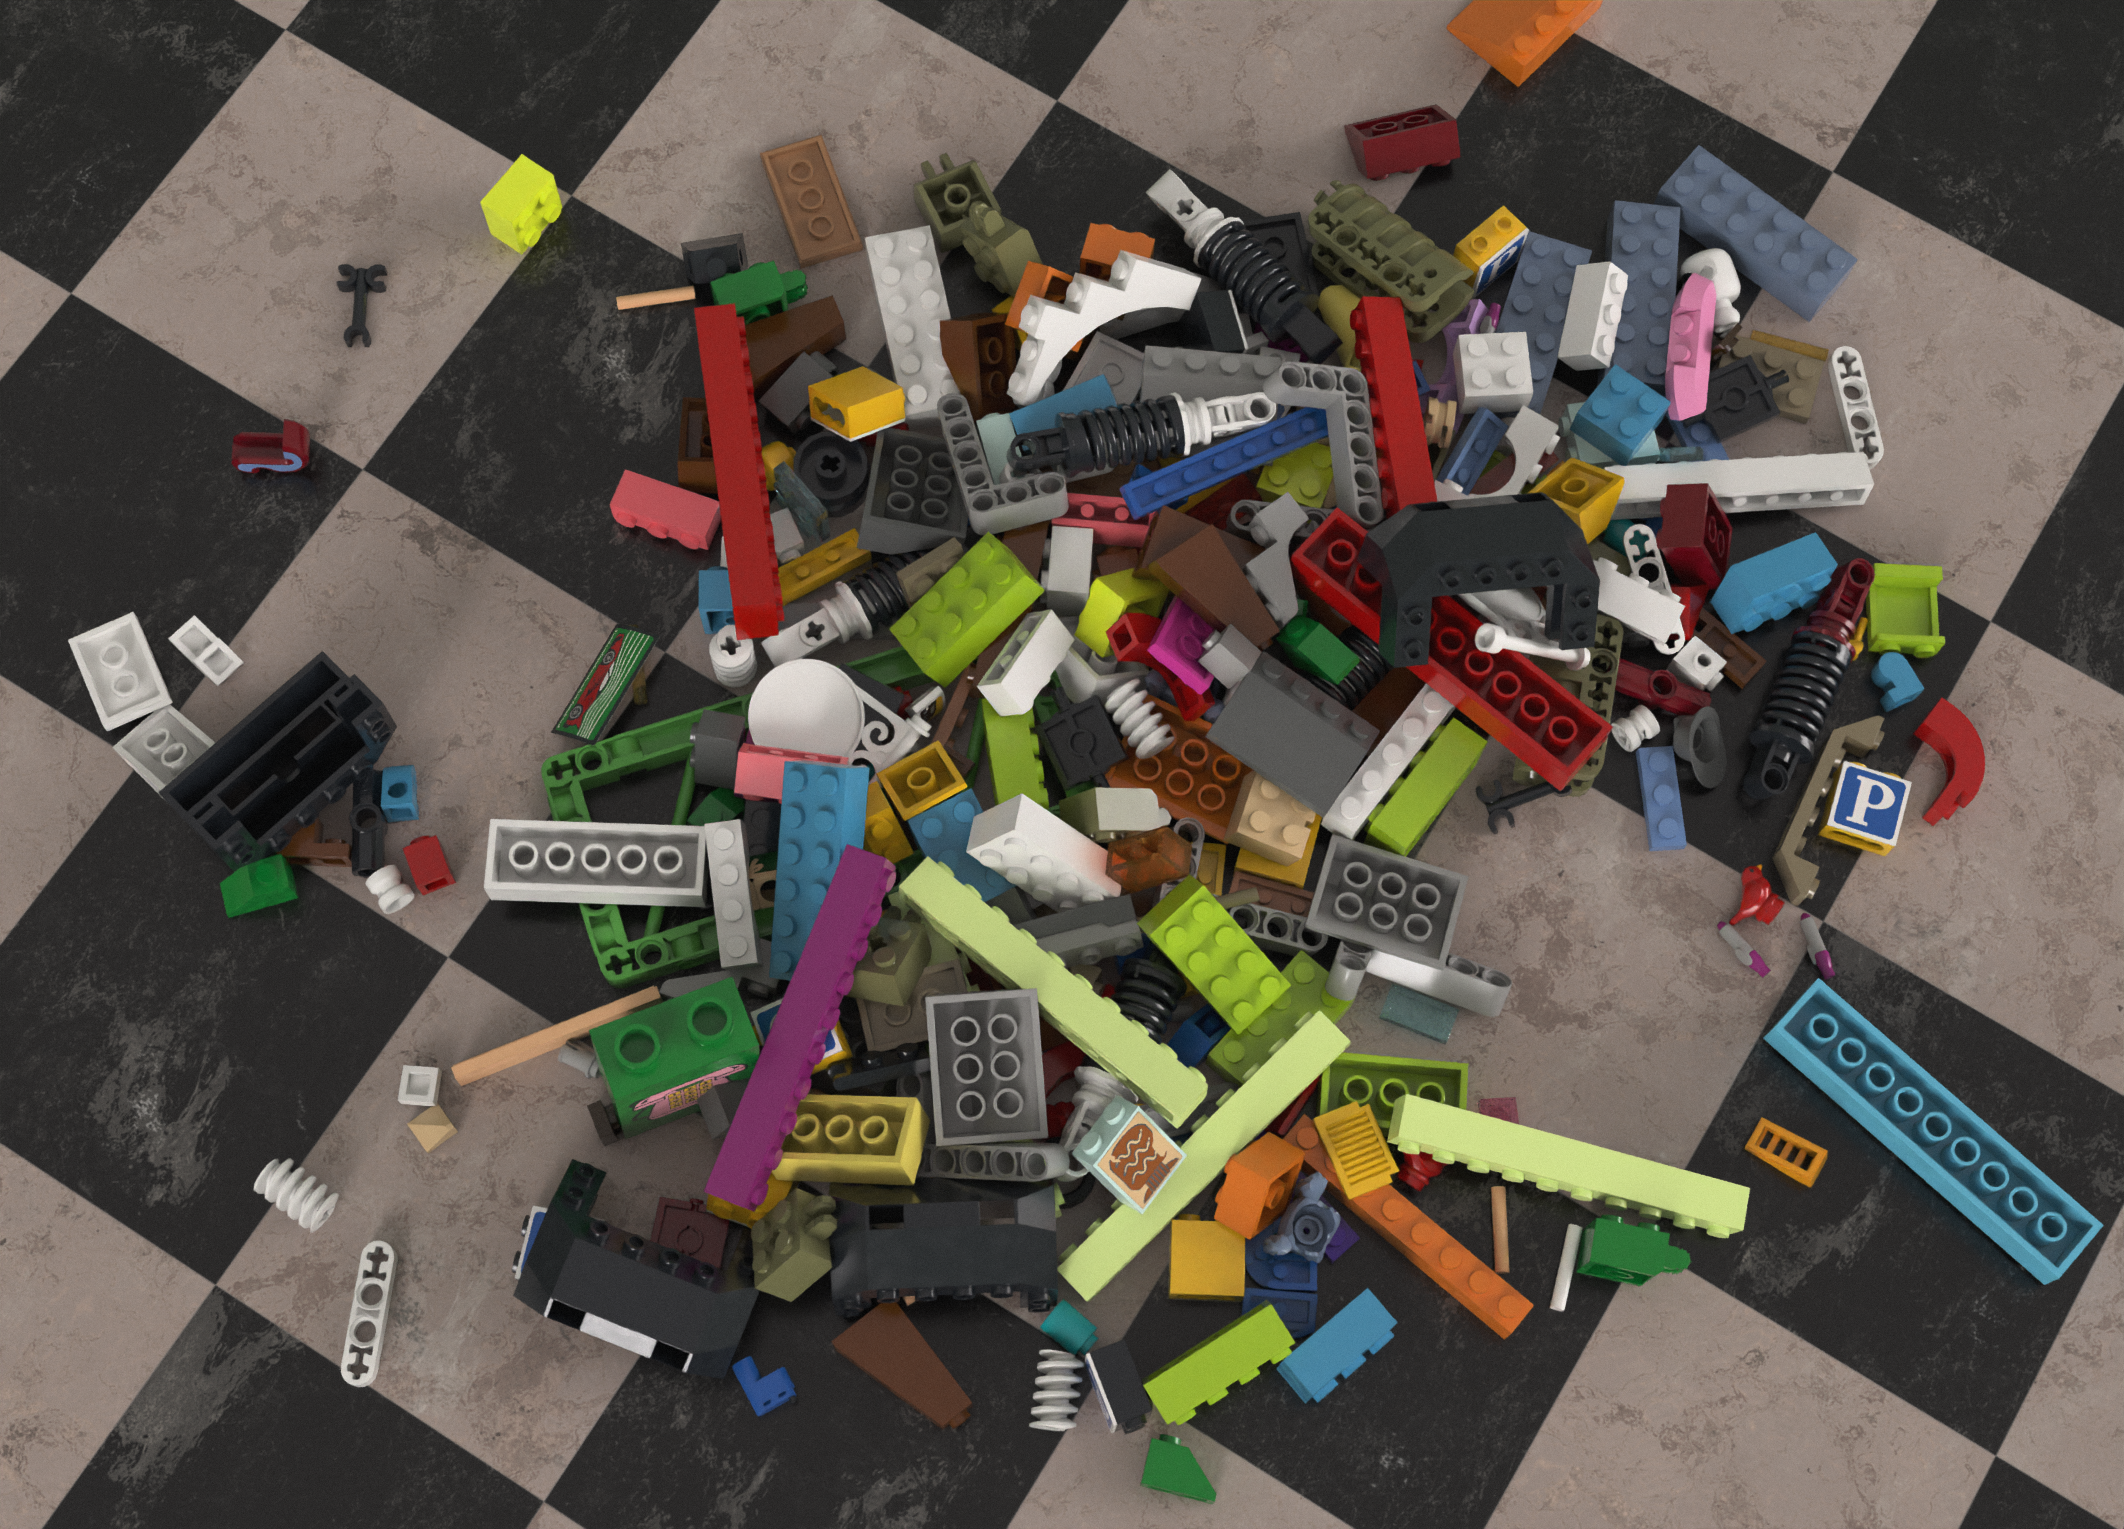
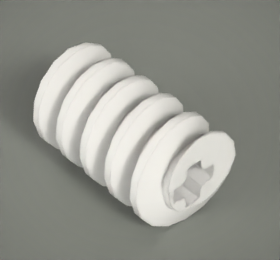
(732, 659)
(1137, 721)
(296, 1195)
(1056, 1391)

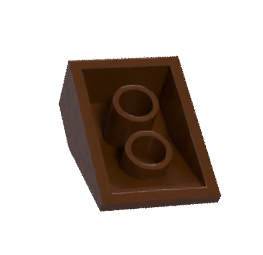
(981, 360)
(695, 451)

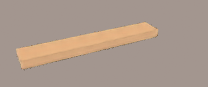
(552, 1037)

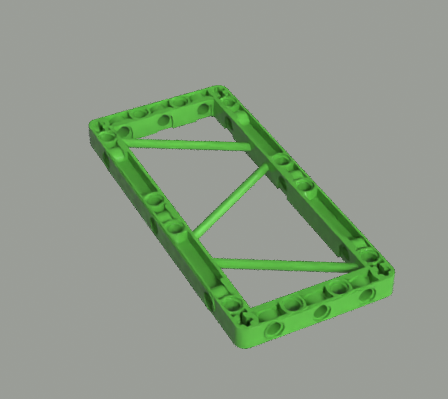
(670, 743)

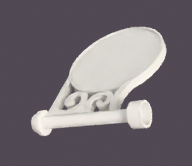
(1515, 616)
(822, 711)

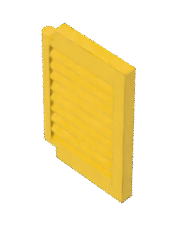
(1356, 1149)

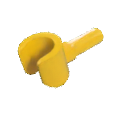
(1857, 642)

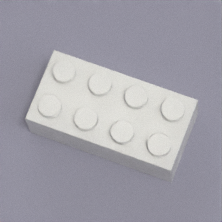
(1041, 855)

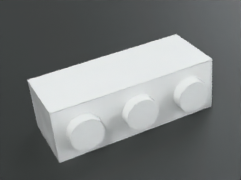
(1593, 316)
(1026, 663)

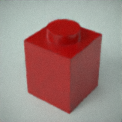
(428, 864)

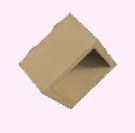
(1269, 821)

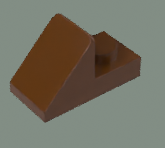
(308, 850)

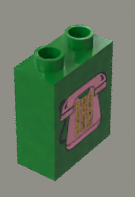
(673, 1054)

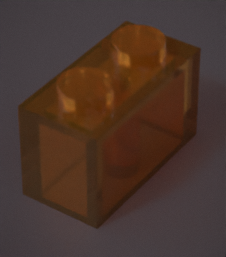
(1148, 859)

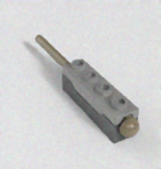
(1102, 928)

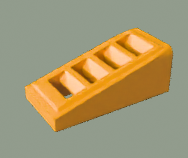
(1780, 1162)

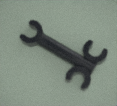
(359, 281)
(1498, 805)

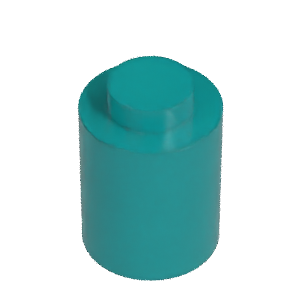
(1614, 537)
(1070, 1329)

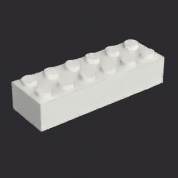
(910, 308)
(597, 863)

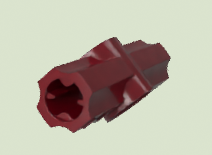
(1674, 696)

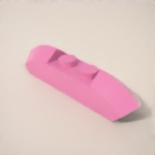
(1690, 348)

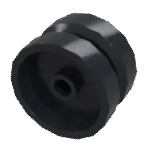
(833, 472)

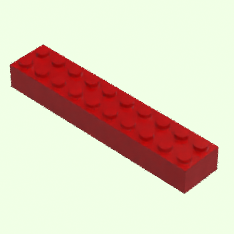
(739, 472)
(1496, 691)

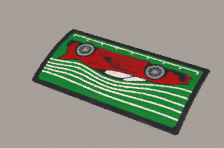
(605, 683)

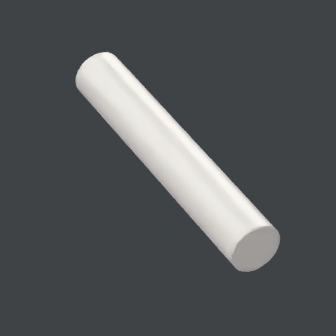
(1566, 1267)

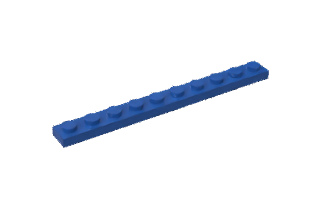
(1232, 458)

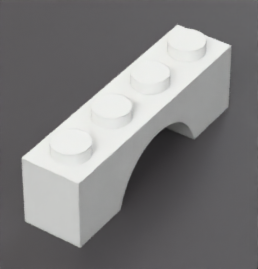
(1529, 439)
(731, 894)

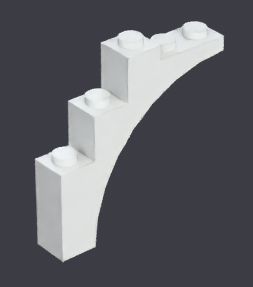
(1090, 302)

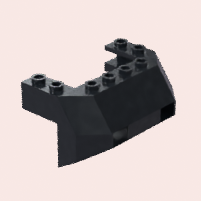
(1476, 549)
(282, 764)
(943, 1242)
(633, 1287)

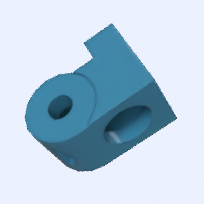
(1896, 679)
(399, 793)

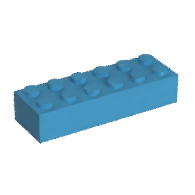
(819, 816)

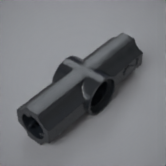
(369, 842)

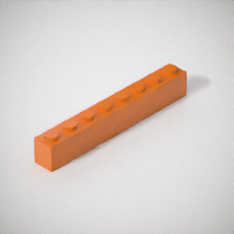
(1420, 1240)

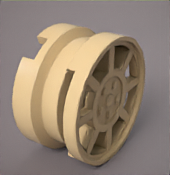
(1439, 421)

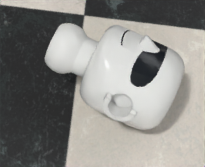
(1718, 267)

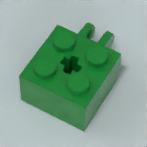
(759, 290)
(1628, 1251)

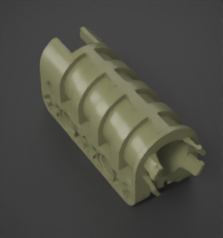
(1388, 257)
(1579, 685)

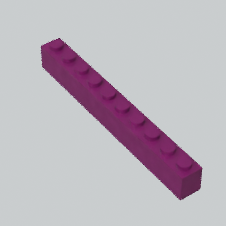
(801, 1028)

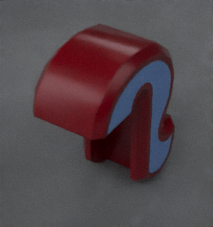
(272, 451)

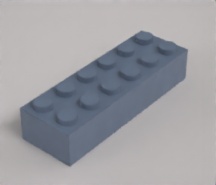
(1757, 232)
(1645, 246)
(1539, 306)

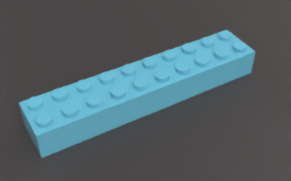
(1933, 1132)

